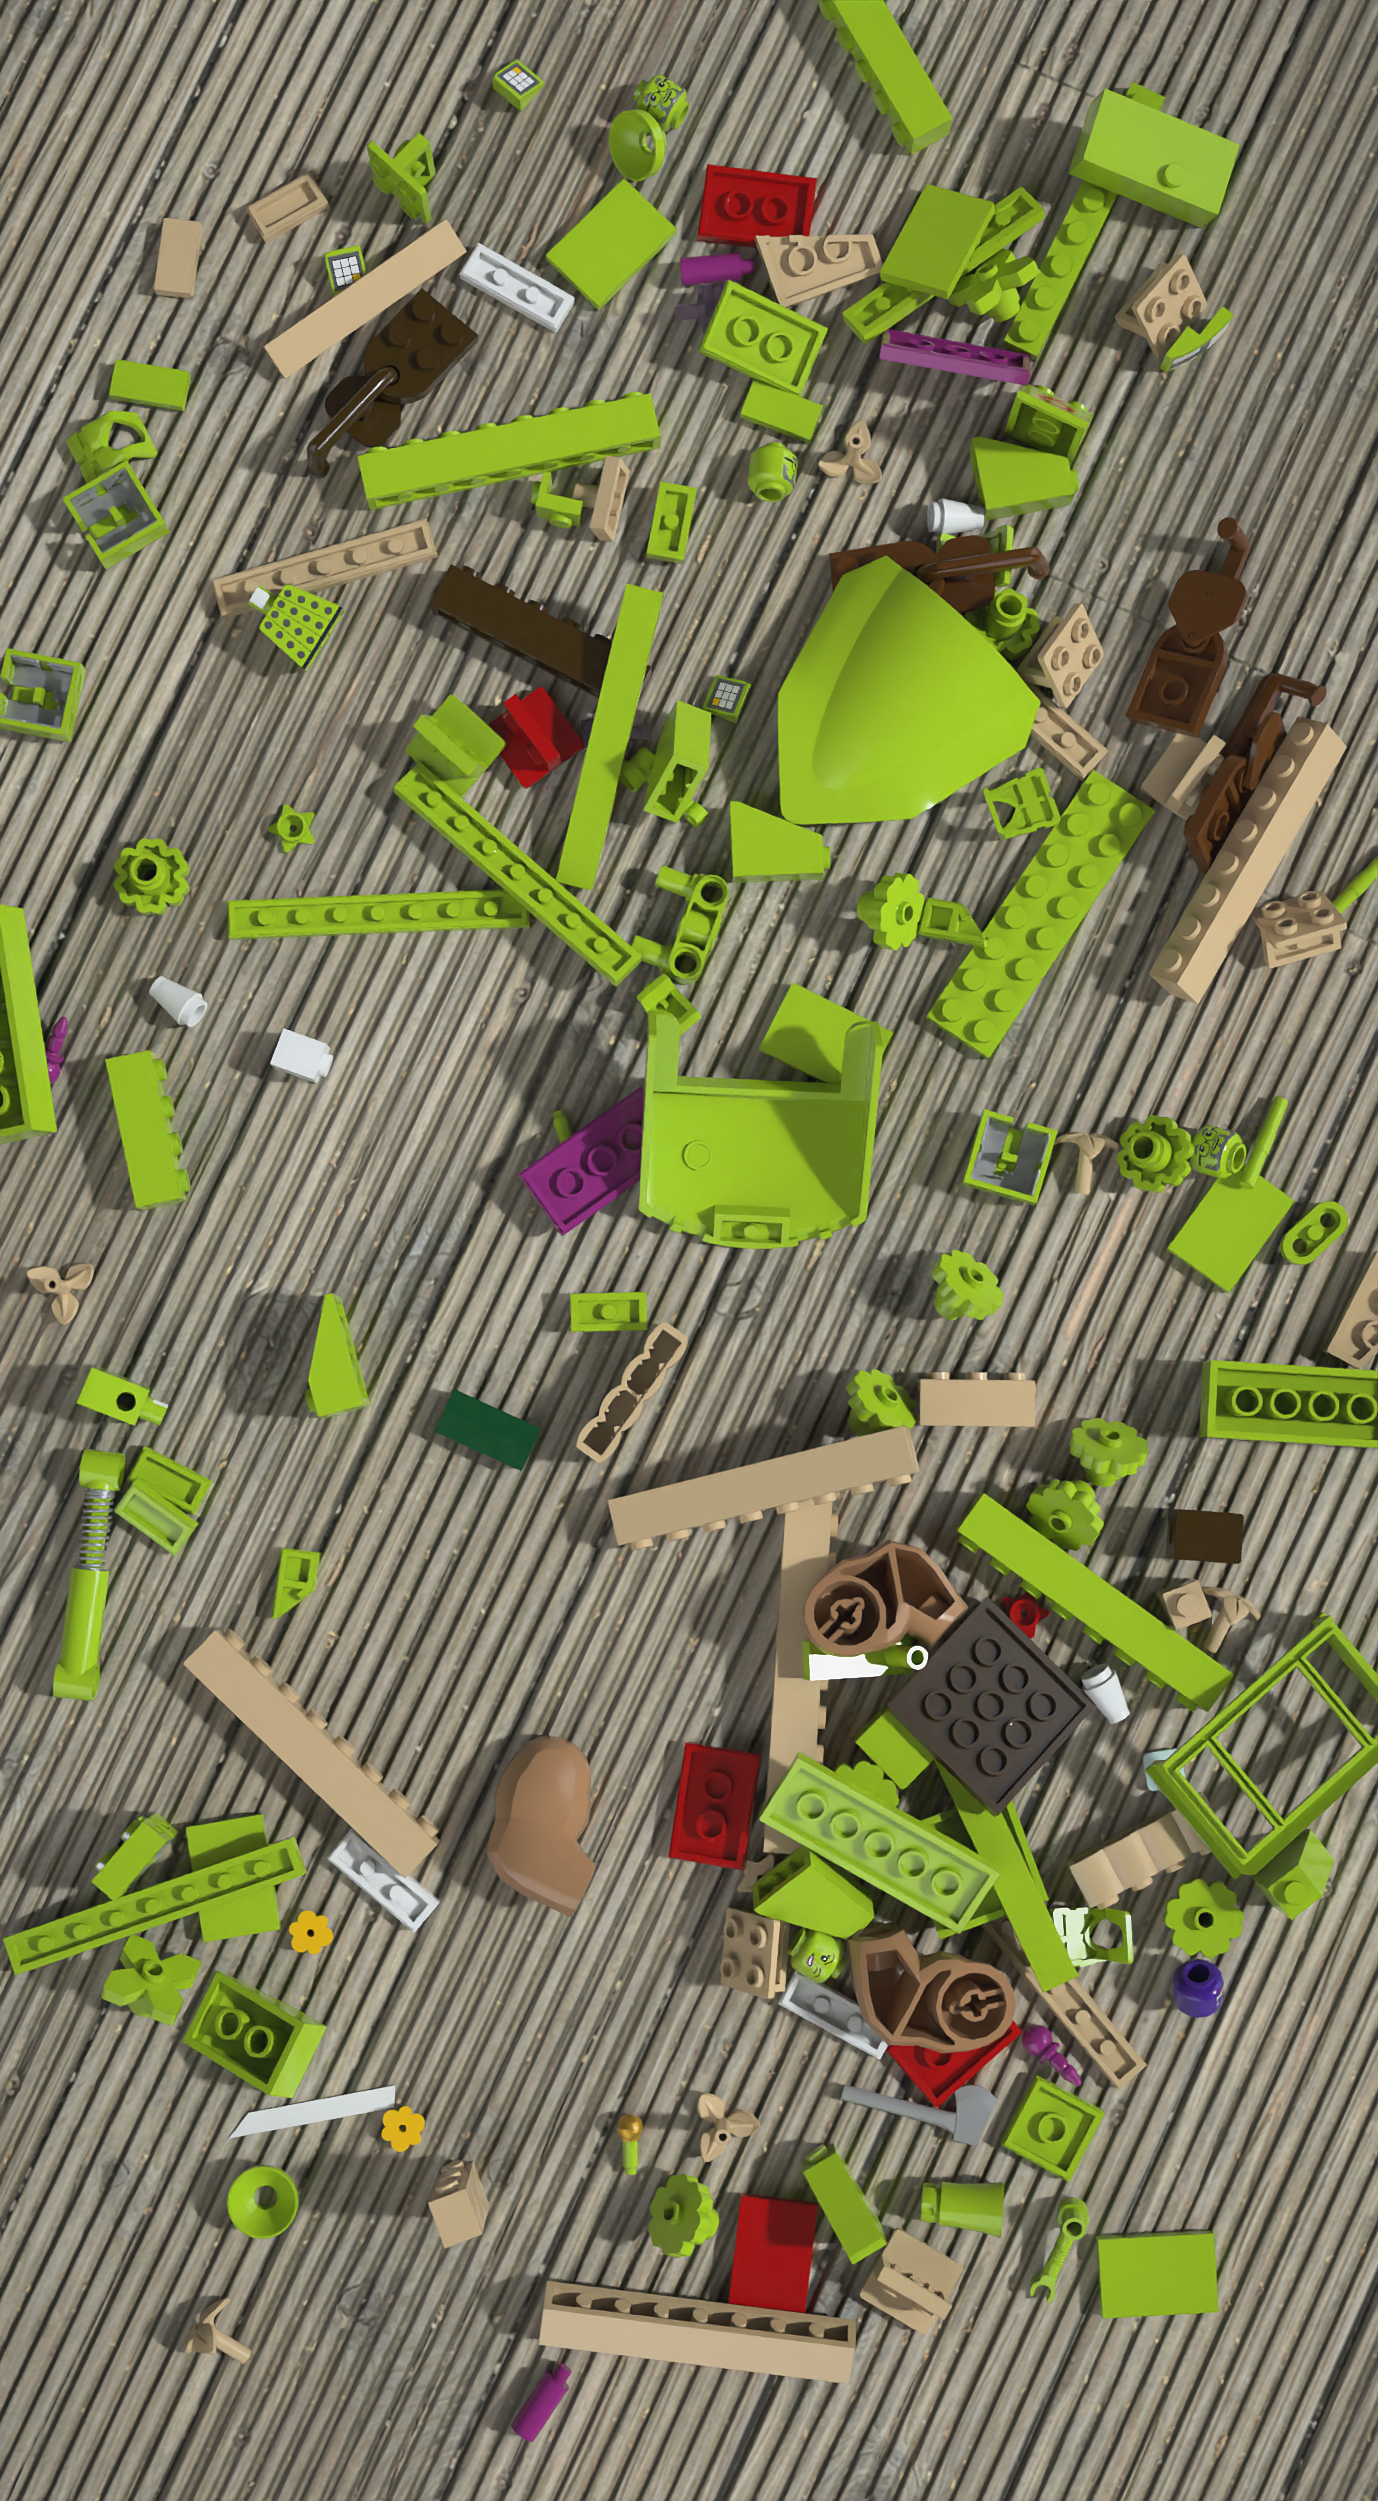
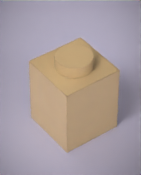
(1183, 1604)

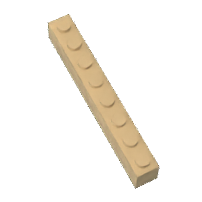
(1248, 859)
(764, 1486)
(312, 1751)
(698, 2332)

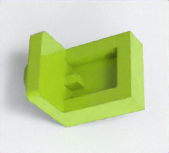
(557, 509)
(663, 996)

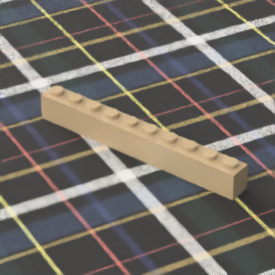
(794, 1700)

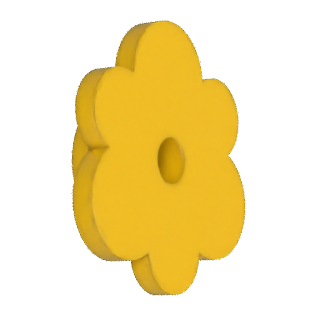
(303, 1940)
(400, 2138)

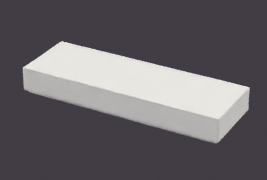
(517, 287)
(369, 1870)
(832, 2012)

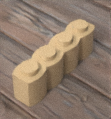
(625, 1402)
(1135, 1856)

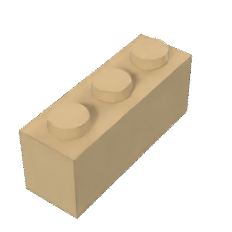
(976, 1400)
(458, 2203)

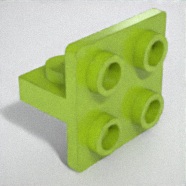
(405, 174)
(455, 745)

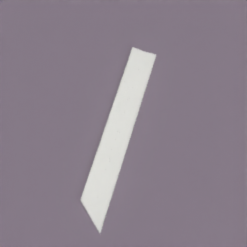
(316, 2111)

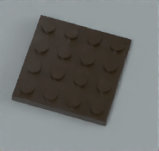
(990, 1706)

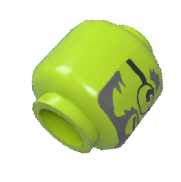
(663, 101)
(772, 472)
(1217, 1152)

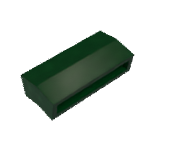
(487, 1430)

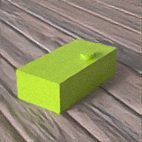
(1153, 158)

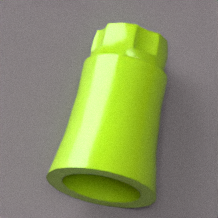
(964, 2206)

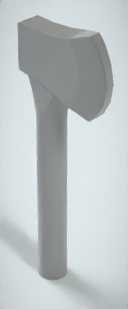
(966, 2123)

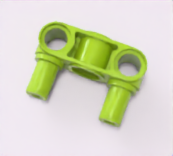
(696, 929)

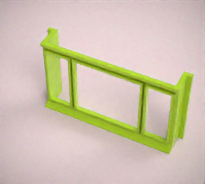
(1197, 1813)

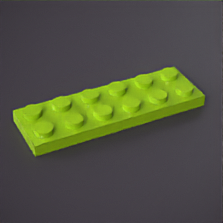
(879, 1843)

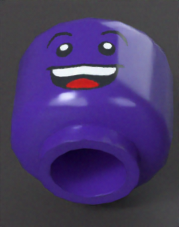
(1198, 1988)

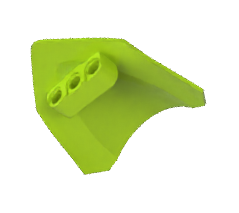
(893, 704)

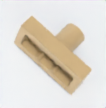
(605, 498)

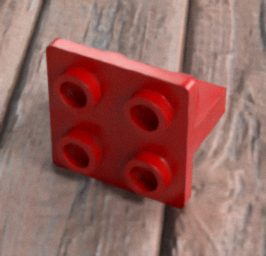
(535, 737)

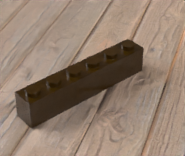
(524, 629)

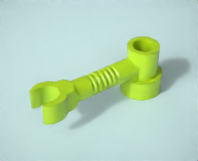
(638, 772)
(1073, 2220)

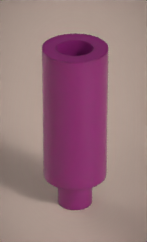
(714, 269)
(542, 2403)

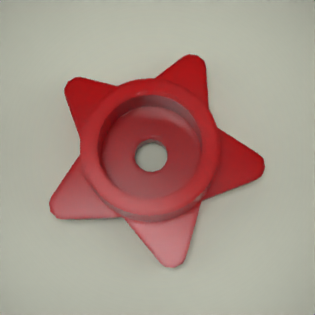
(1034, 1612)

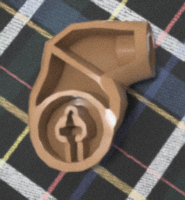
(879, 1599)
(537, 1823)
(927, 1999)

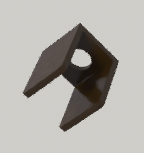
(1204, 1536)

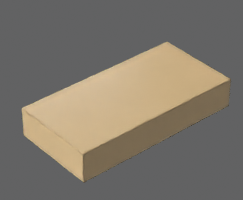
(287, 207)
(178, 258)

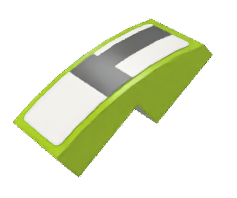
(1192, 344)

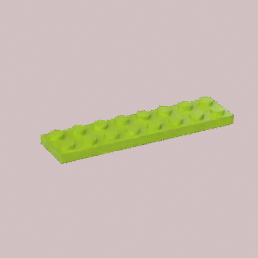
(1040, 914)

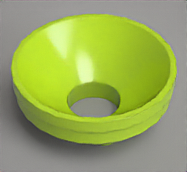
(629, 145)
(258, 2220)

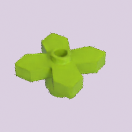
(994, 286)
(148, 1983)

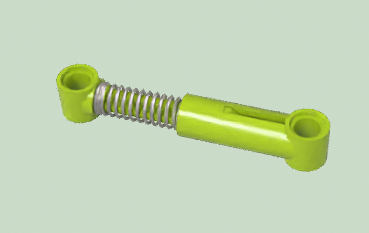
(78, 1666)

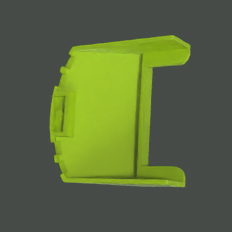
(785, 1152)

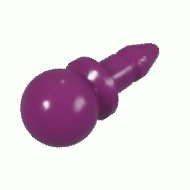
(53, 1048)
(1039, 2042)

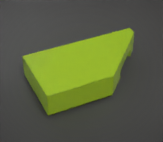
(950, 923)
(295, 1579)

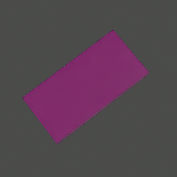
(955, 357)
(589, 1165)

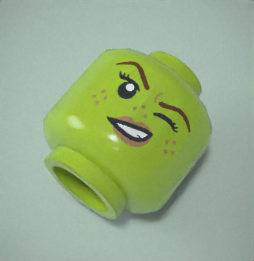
(817, 1955)

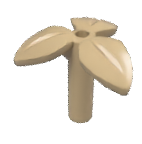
(856, 443)
(1090, 1147)
(47, 1280)
(1233, 1611)
(715, 2139)
(207, 2339)

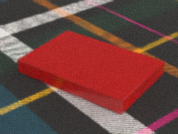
(752, 204)
(715, 1805)
(944, 2073)
(772, 2253)

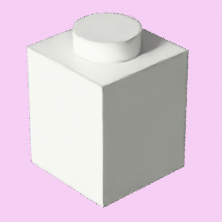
(302, 1056)

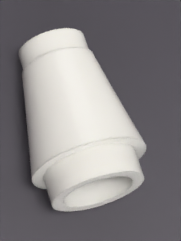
(953, 517)
(179, 1001)
(1105, 1691)

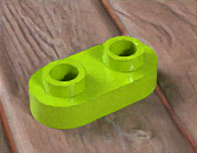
(1313, 1234)

